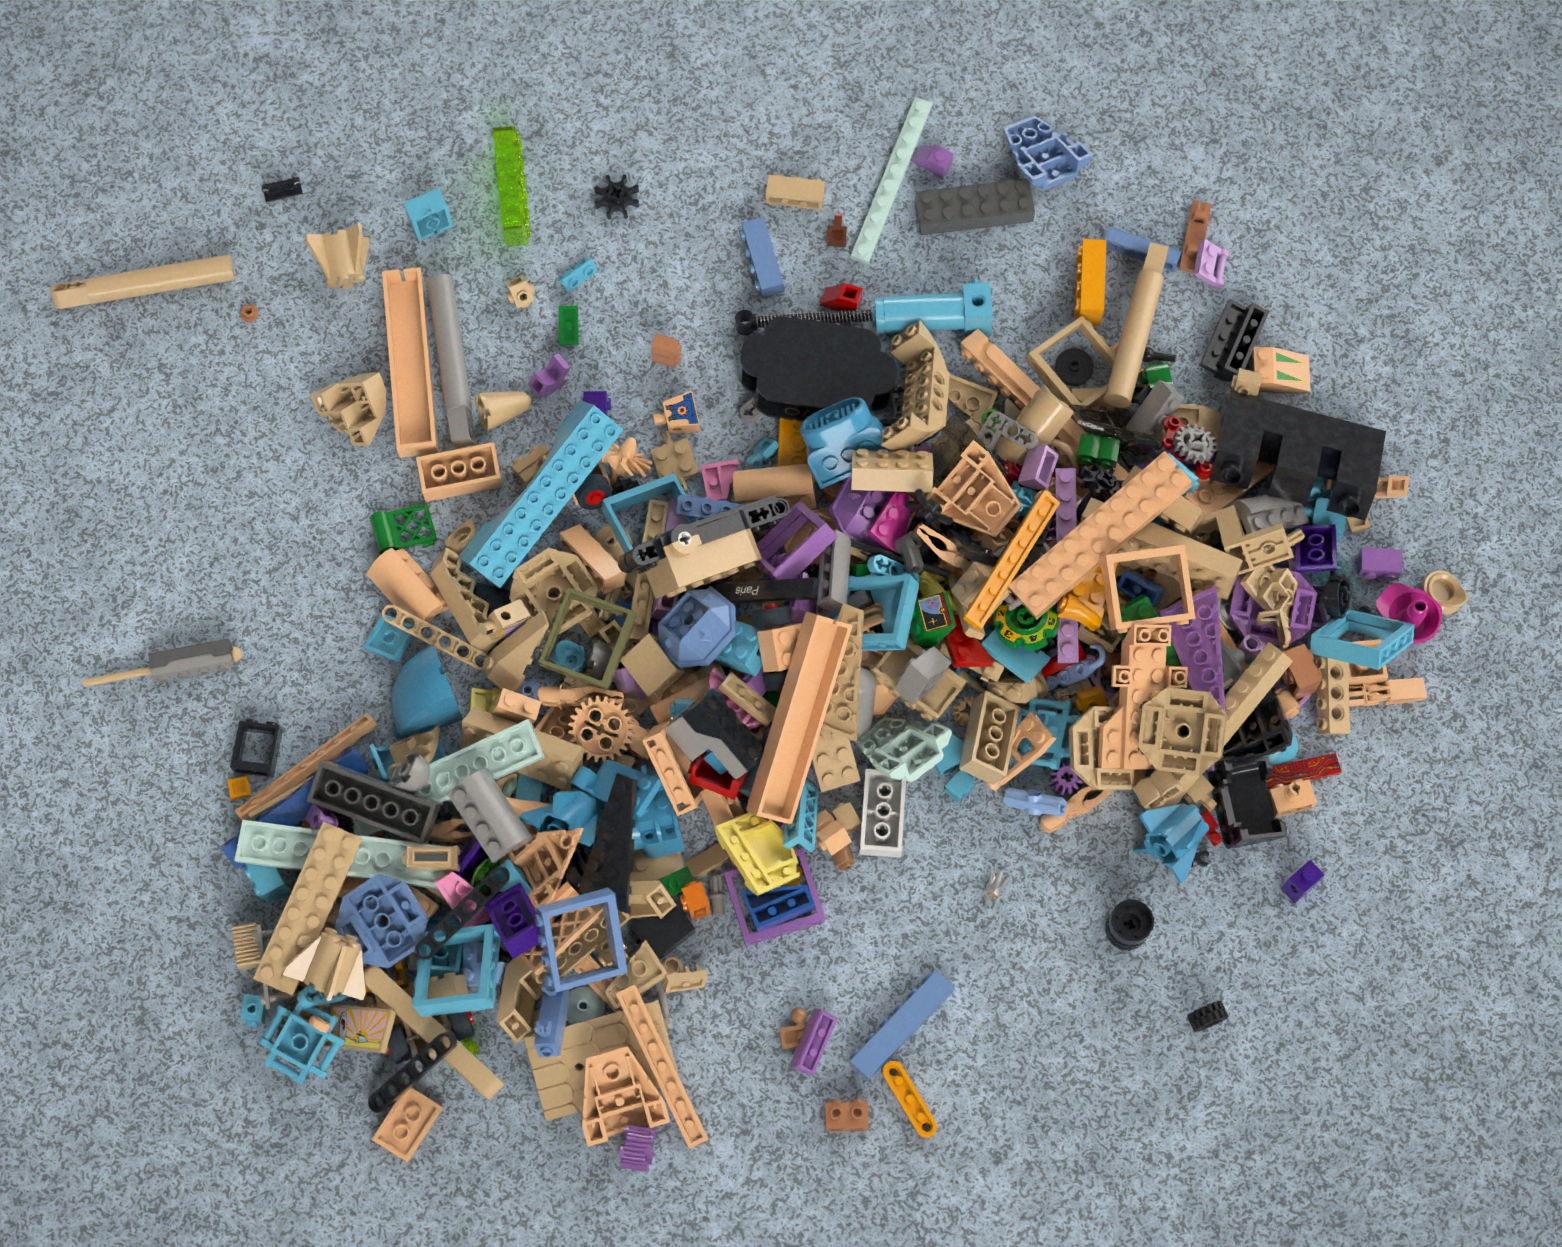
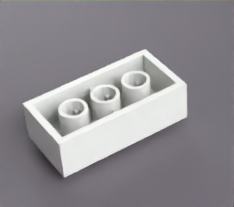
(872, 822)

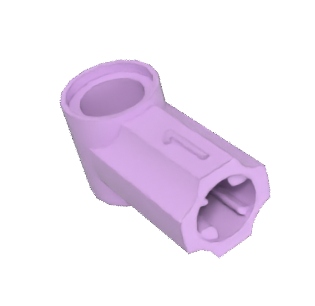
(1255, 643)

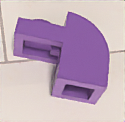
(551, 378)

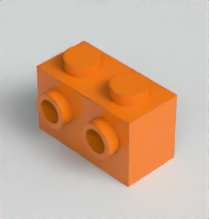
(695, 900)

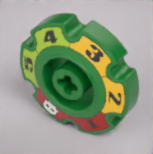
(1021, 629)

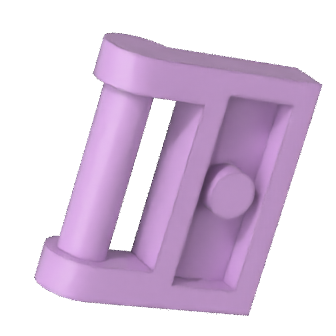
(1206, 262)

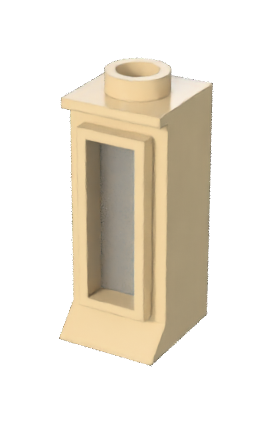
(432, 858)

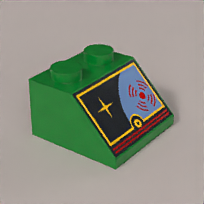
(931, 620)

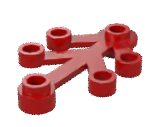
(1171, 426)

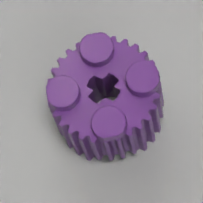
(637, 1148)

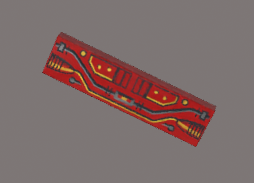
(1304, 769)

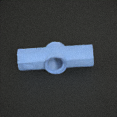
(1035, 802)

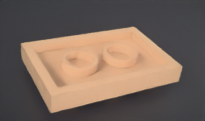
(407, 1124)

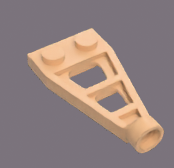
(1038, 735)

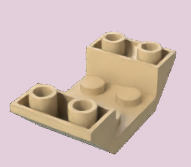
(1198, 415)

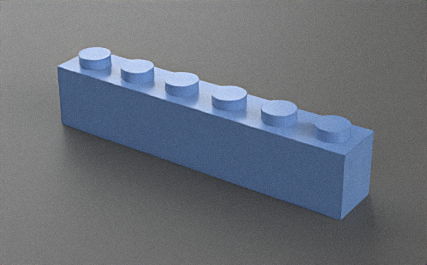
(901, 1025)

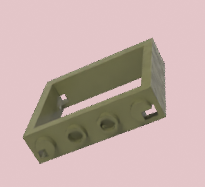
(558, 619)

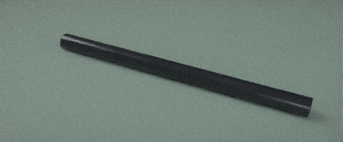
(897, 557)

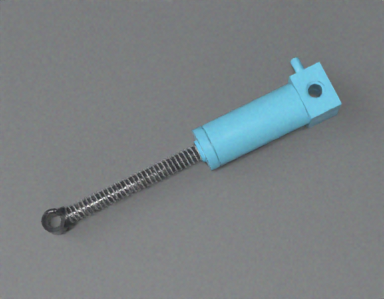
(894, 314)

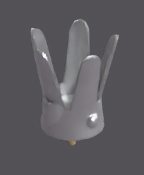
(994, 885)

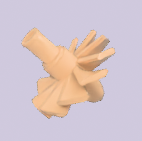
(625, 459)

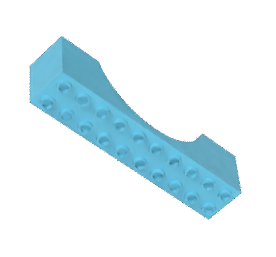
(510, 536)

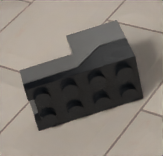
(715, 726)

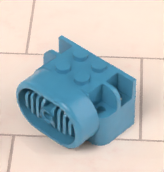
(834, 434)
(658, 827)

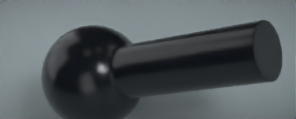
(1150, 355)

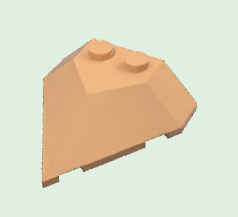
(546, 861)

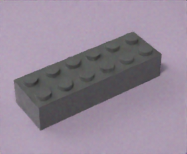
(974, 206)
(374, 802)

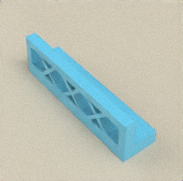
(794, 833)

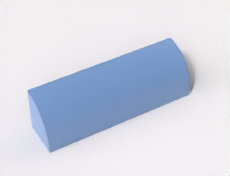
(1137, 247)

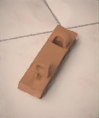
(1195, 232)

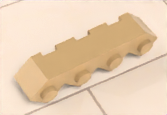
(458, 593)

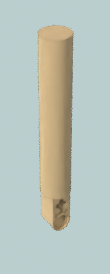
(144, 282)
(1136, 328)

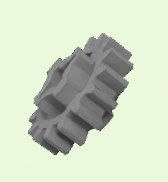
(1194, 444)

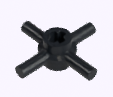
(928, 512)

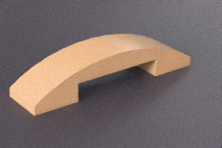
(1390, 487)

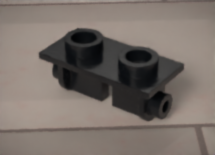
(282, 189)

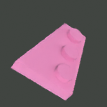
(454, 891)

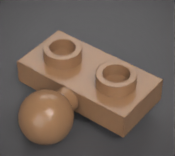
(792, 1035)

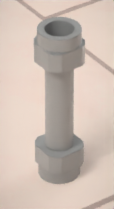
(664, 1006)

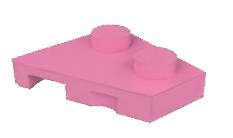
(719, 479)

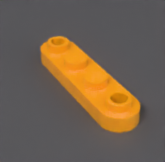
(909, 1099)

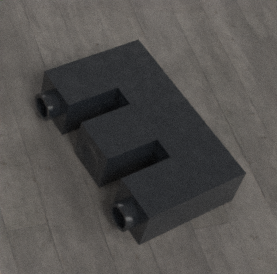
(1300, 449)

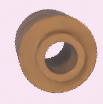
(843, 858)

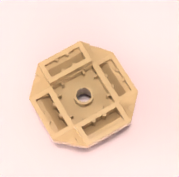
(551, 573)
(1161, 727)
(1084, 754)

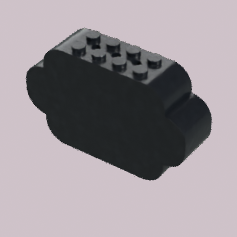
(813, 365)

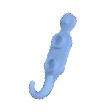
(1077, 671)

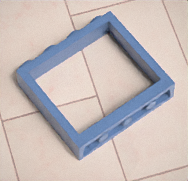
(613, 928)

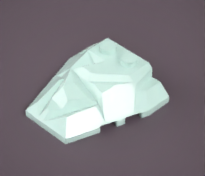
(903, 748)

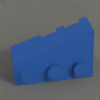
(778, 905)

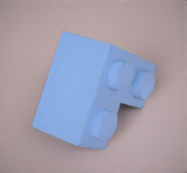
(472, 963)

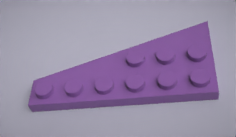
(1200, 644)

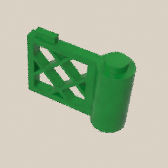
(386, 529)

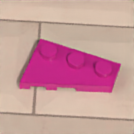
(891, 521)

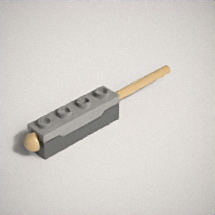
(180, 663)

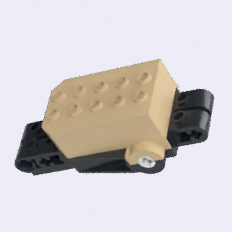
(704, 549)

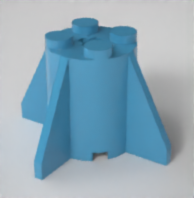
(569, 811)
(1173, 836)

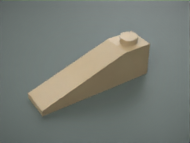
(510, 658)

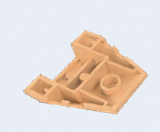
(977, 493)
(618, 1095)

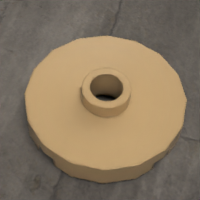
(605, 536)

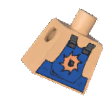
(679, 414)

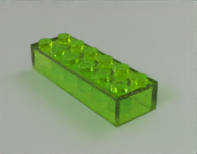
(512, 186)

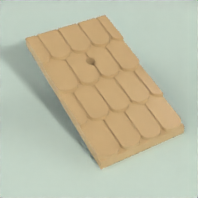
(562, 1078)

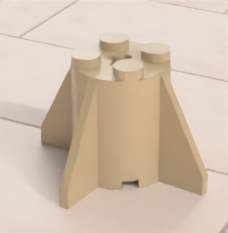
(340, 255)
(331, 964)

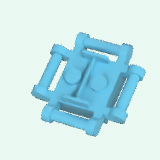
(1057, 725)
(300, 1042)

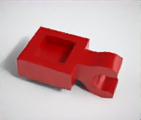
(1213, 836)

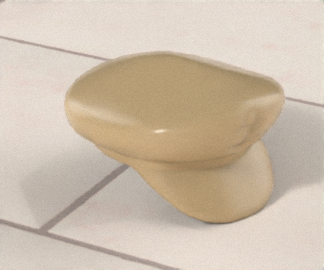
(1445, 590)

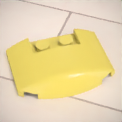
(758, 852)

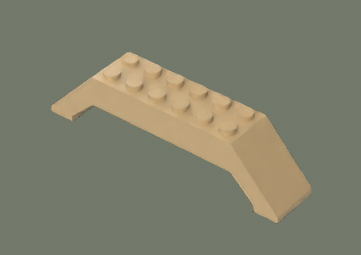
(523, 987)

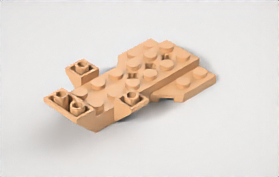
(1140, 679)

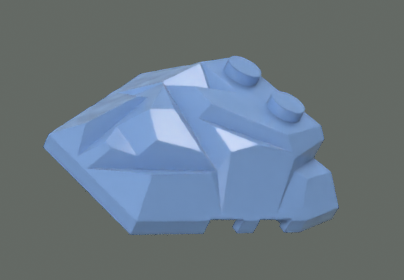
(1044, 154)

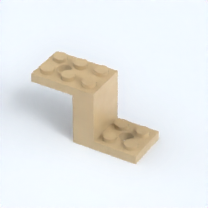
(1245, 547)

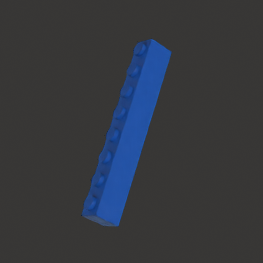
(295, 805)

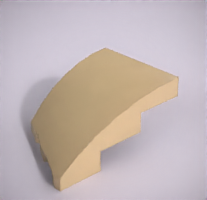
(1271, 588)
(422, 743)

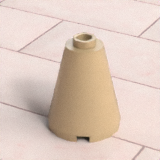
(500, 407)

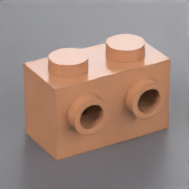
(846, 1116)

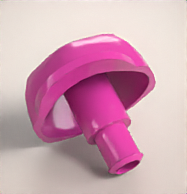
(1411, 606)

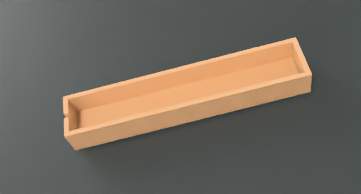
(410, 363)
(1100, 535)
(798, 718)

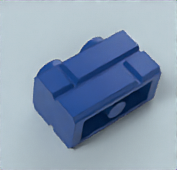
(1136, 584)

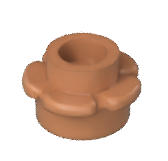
(249, 317)

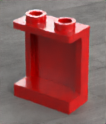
(707, 777)

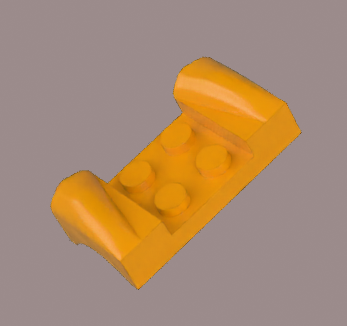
(1086, 601)

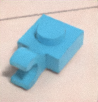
(763, 450)

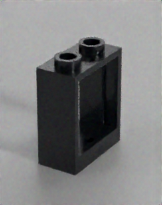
(255, 768)

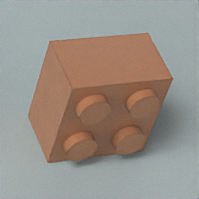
(1302, 675)

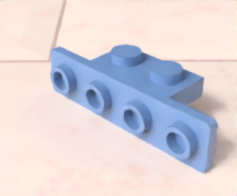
(702, 507)

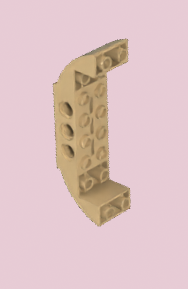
(924, 390)

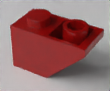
(842, 297)

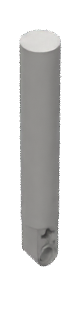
(451, 359)

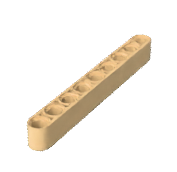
(428, 1028)

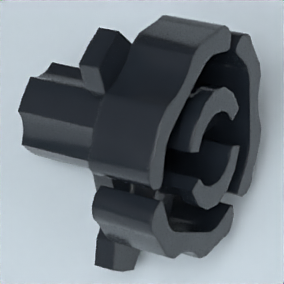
(1334, 595)

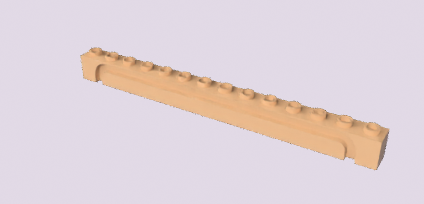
(1017, 386)

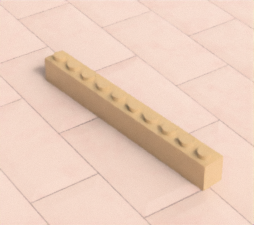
(1243, 699)

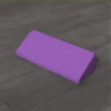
(813, 1041)

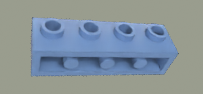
(762, 257)

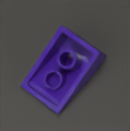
(1317, 549)
(514, 920)

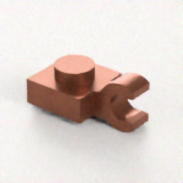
(837, 234)

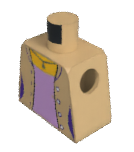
(505, 620)

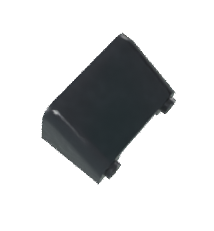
(1245, 803)

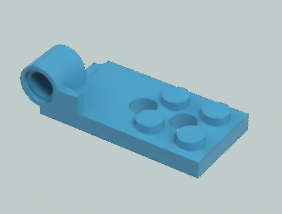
(600, 784)

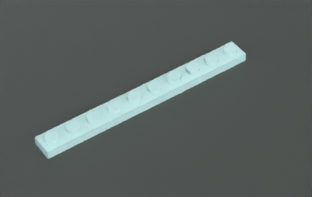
(891, 181)

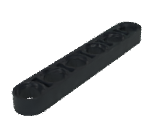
(460, 911)
(413, 1074)

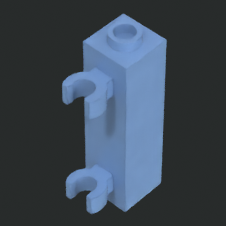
(551, 1021)

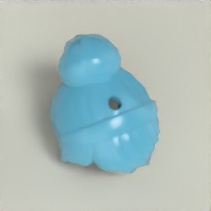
(568, 651)

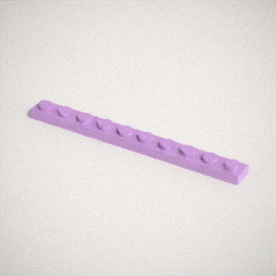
(1065, 522)

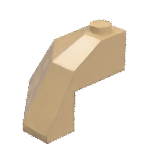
(354, 406)

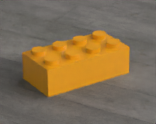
(1090, 280)

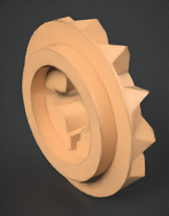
(960, 706)

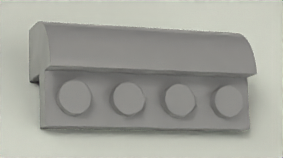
(1267, 511)
(833, 576)
(489, 815)

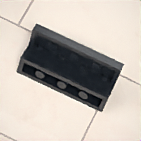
(1233, 339)

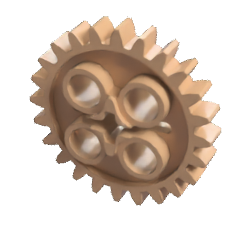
(608, 711)

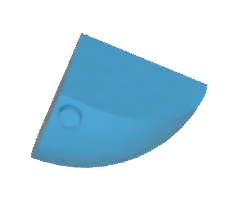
(422, 696)

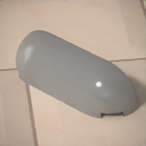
(866, 702)

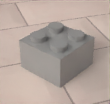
(922, 675)

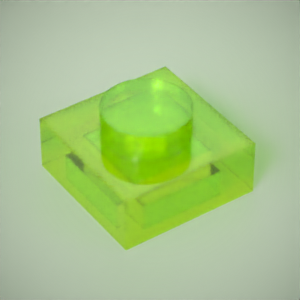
(471, 1046)

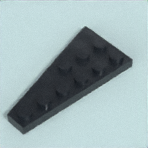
(613, 846)

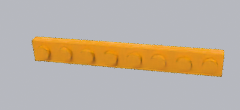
(1011, 560)

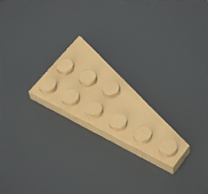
(844, 702)

